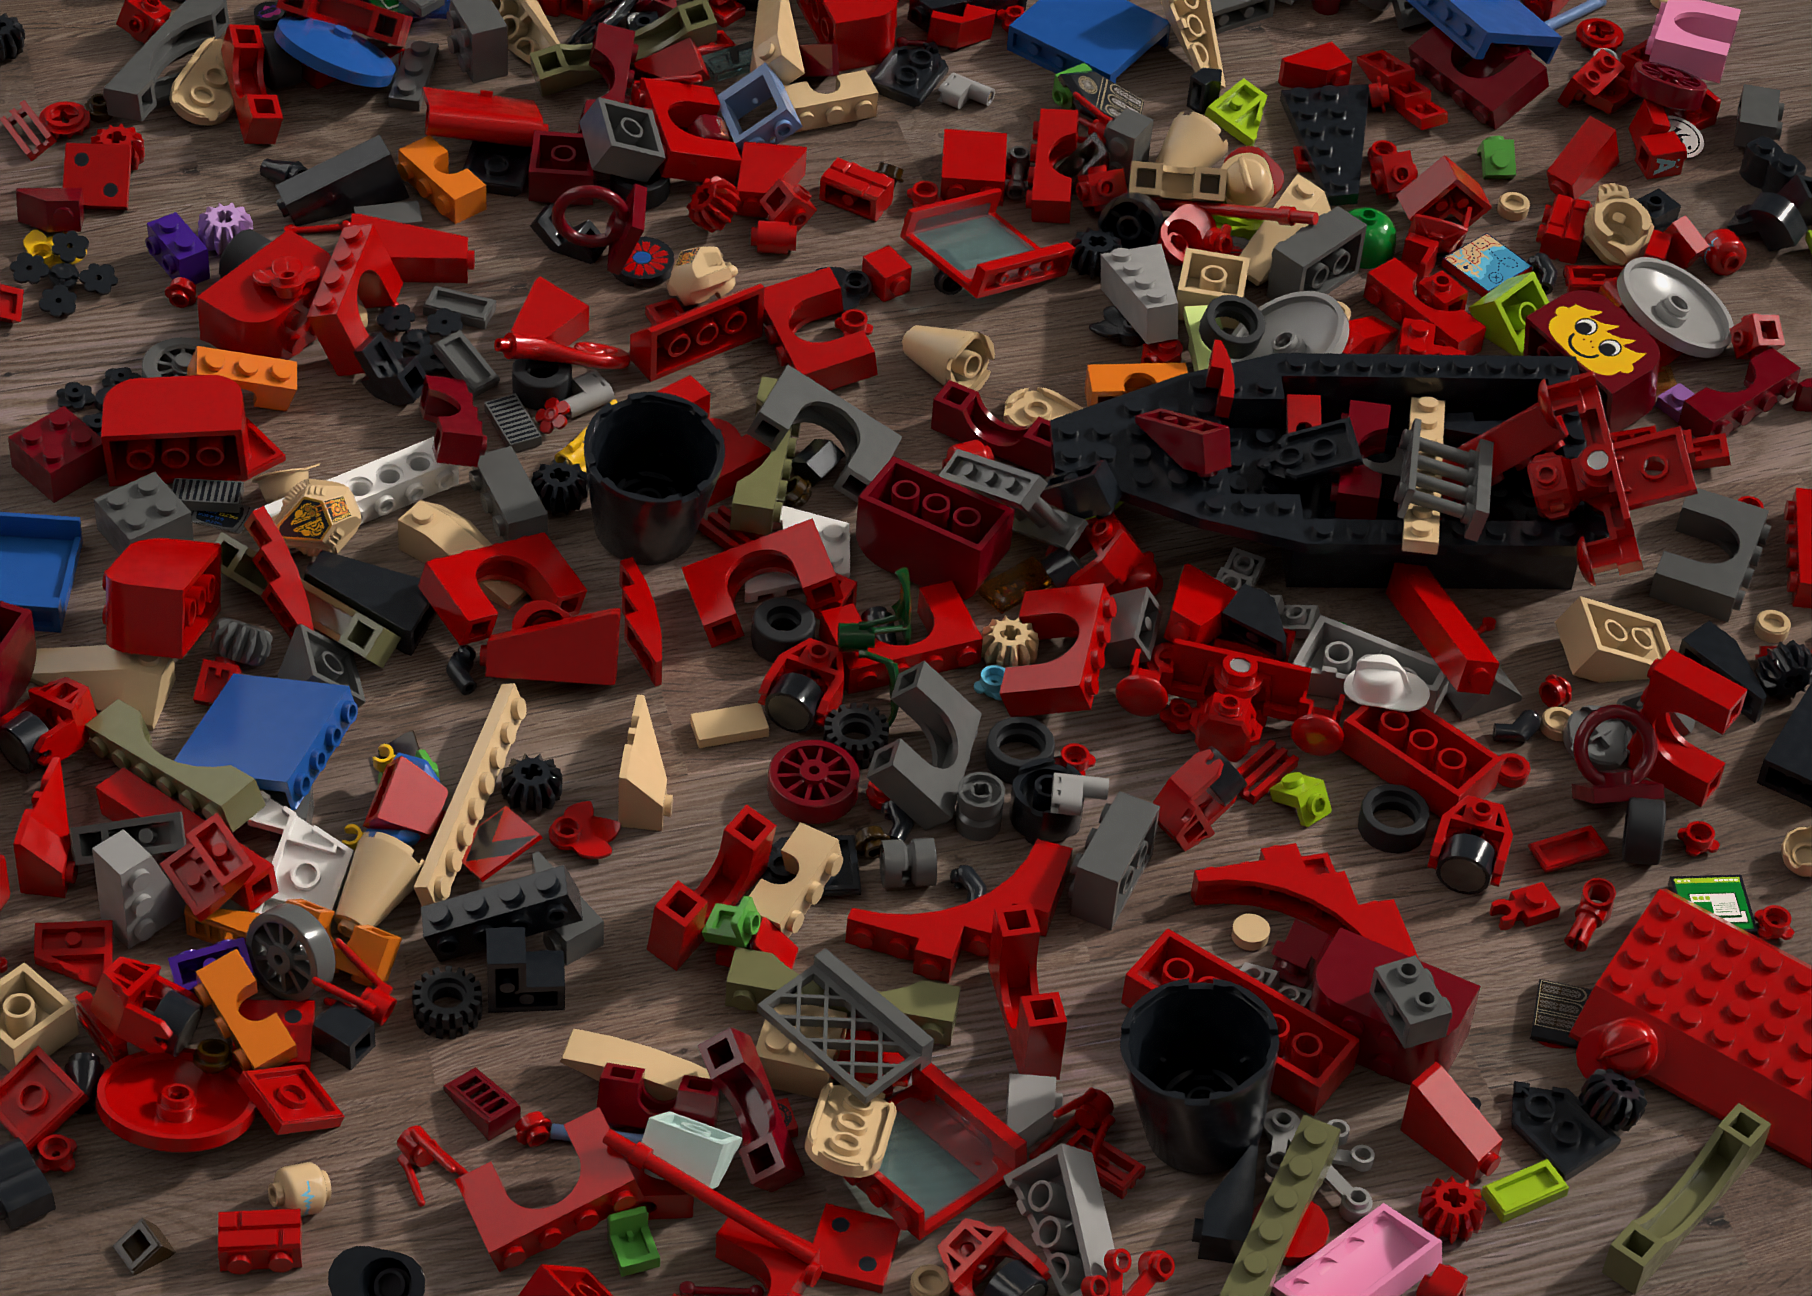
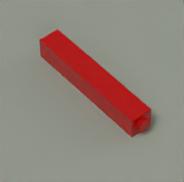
(1442, 629)
(130, 797)

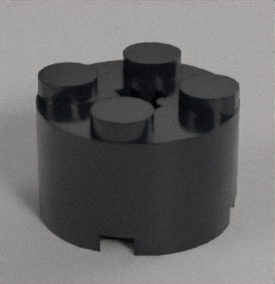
(1031, 803)

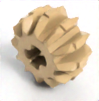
(1009, 643)

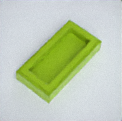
(1524, 1191)

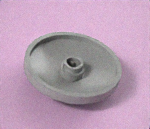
(1675, 307)
(1300, 325)

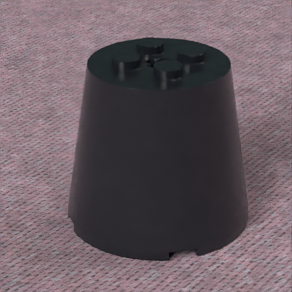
(651, 474)
(1200, 1071)

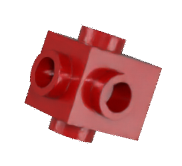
(142, 18)
(1392, 173)
(1100, 186)
(788, 204)
(1442, 292)
(1756, 335)

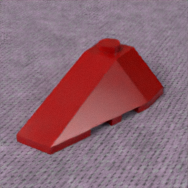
(44, 841)

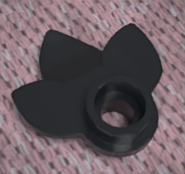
(854, 286)
(1116, 326)

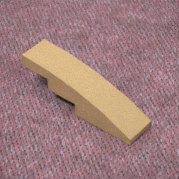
(663, 1072)

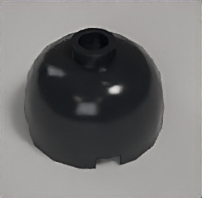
(1132, 219)

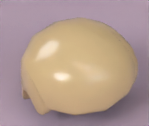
(1797, 851)

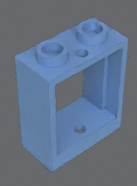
(749, 94)

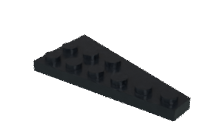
(1332, 133)

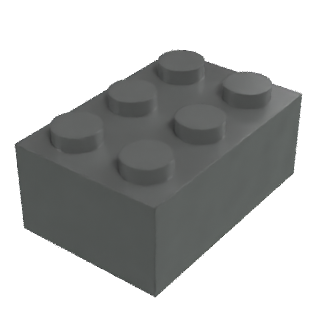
(1318, 255)
(1113, 860)

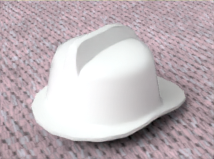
(1385, 684)

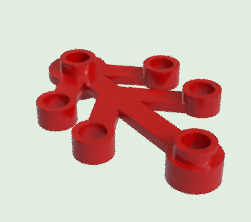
(1153, 1268)

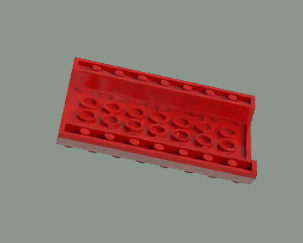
(1729, 1015)

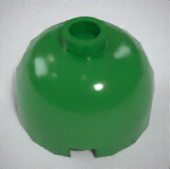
(1379, 237)

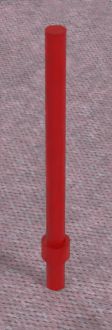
(1284, 215)
(642, 1157)

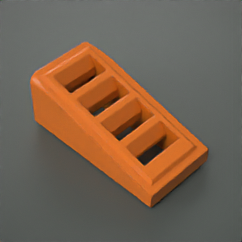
(220, 925)

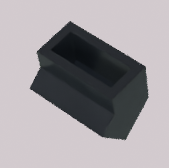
(1203, 89)
(817, 460)

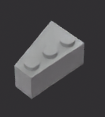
(133, 890)

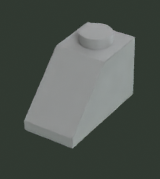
(1031, 1106)

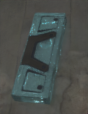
(729, 61)

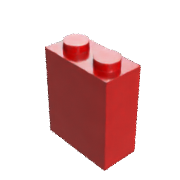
(972, 163)

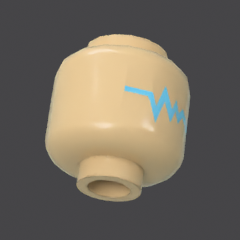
(300, 1187)

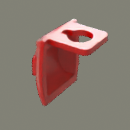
(1446, 232)

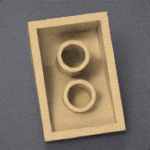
(1609, 641)

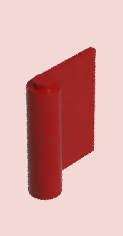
(481, 117)

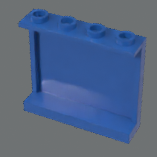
(1483, 22)
(1093, 32)
(39, 564)
(273, 731)

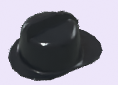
(375, 1273)

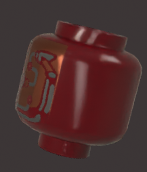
(709, 127)

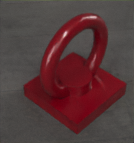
(622, 229)
(1616, 784)

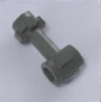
(1018, 163)

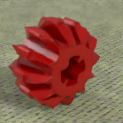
(122, 136)
(713, 204)
(1451, 1209)

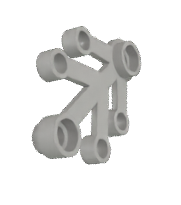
(1355, 1201)

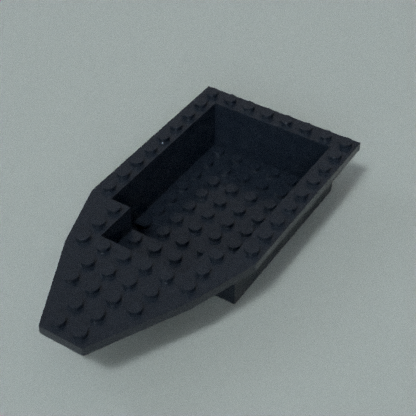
(1240, 501)

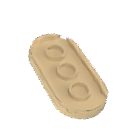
(202, 87)
(1025, 406)
(847, 1133)

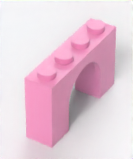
(1693, 37)

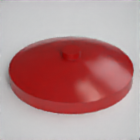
(172, 1103)

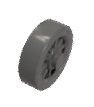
(170, 357)
(289, 950)

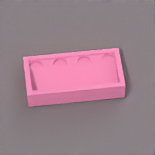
(1372, 1258)

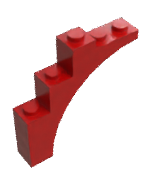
(1322, 900)
(939, 936)

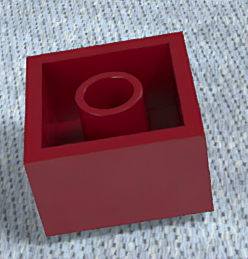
(558, 164)
(57, 454)

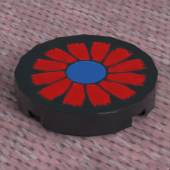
(648, 263)

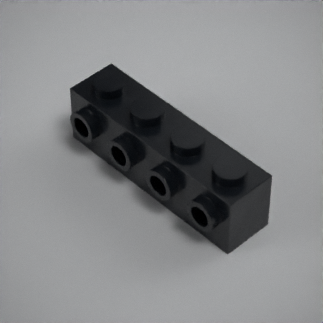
(533, 902)

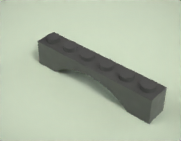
(132, 88)

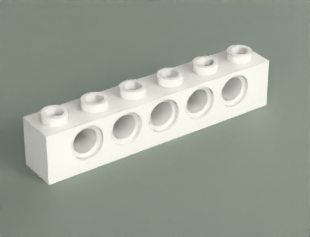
(393, 481)

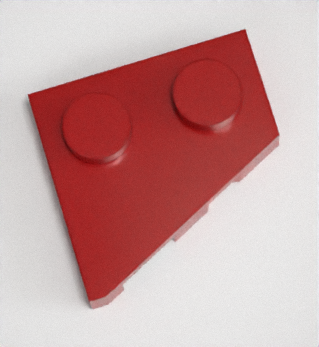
(75, 948)

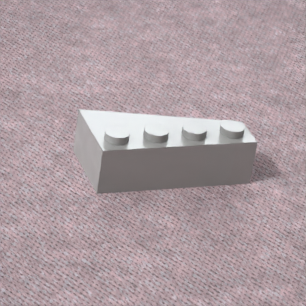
(1142, 291)
(1334, 652)
(1067, 1214)

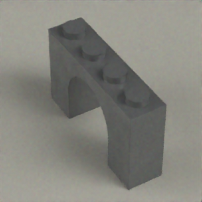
(800, 400)
(1713, 587)
(950, 725)

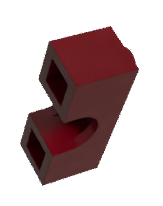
(628, 1103)

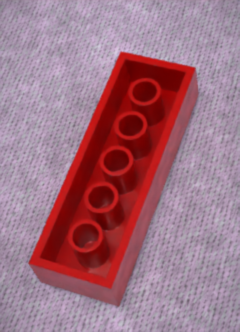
(1312, 1051)

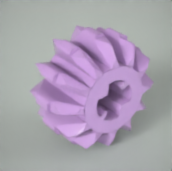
(221, 224)

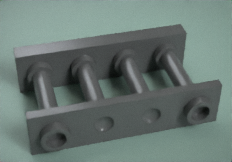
(1475, 478)
(1018, 491)

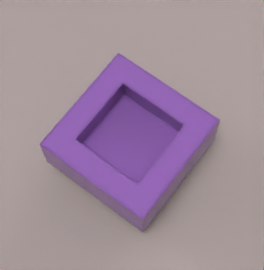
(1672, 400)

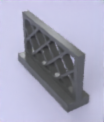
(873, 1012)

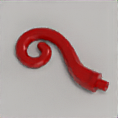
(583, 353)

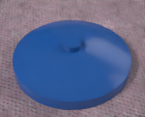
(334, 51)

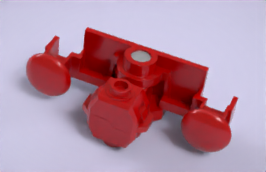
(1605, 475)
(1234, 697)

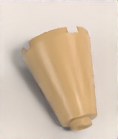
(1192, 142)
(950, 354)
(376, 882)

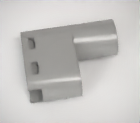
(958, 90)
(589, 392)
(1070, 790)

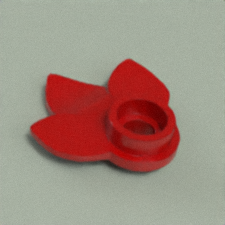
(287, 276)
(584, 832)

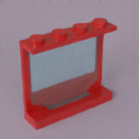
(980, 246)
(940, 1155)

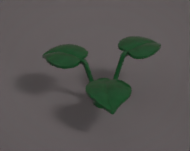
(861, 635)

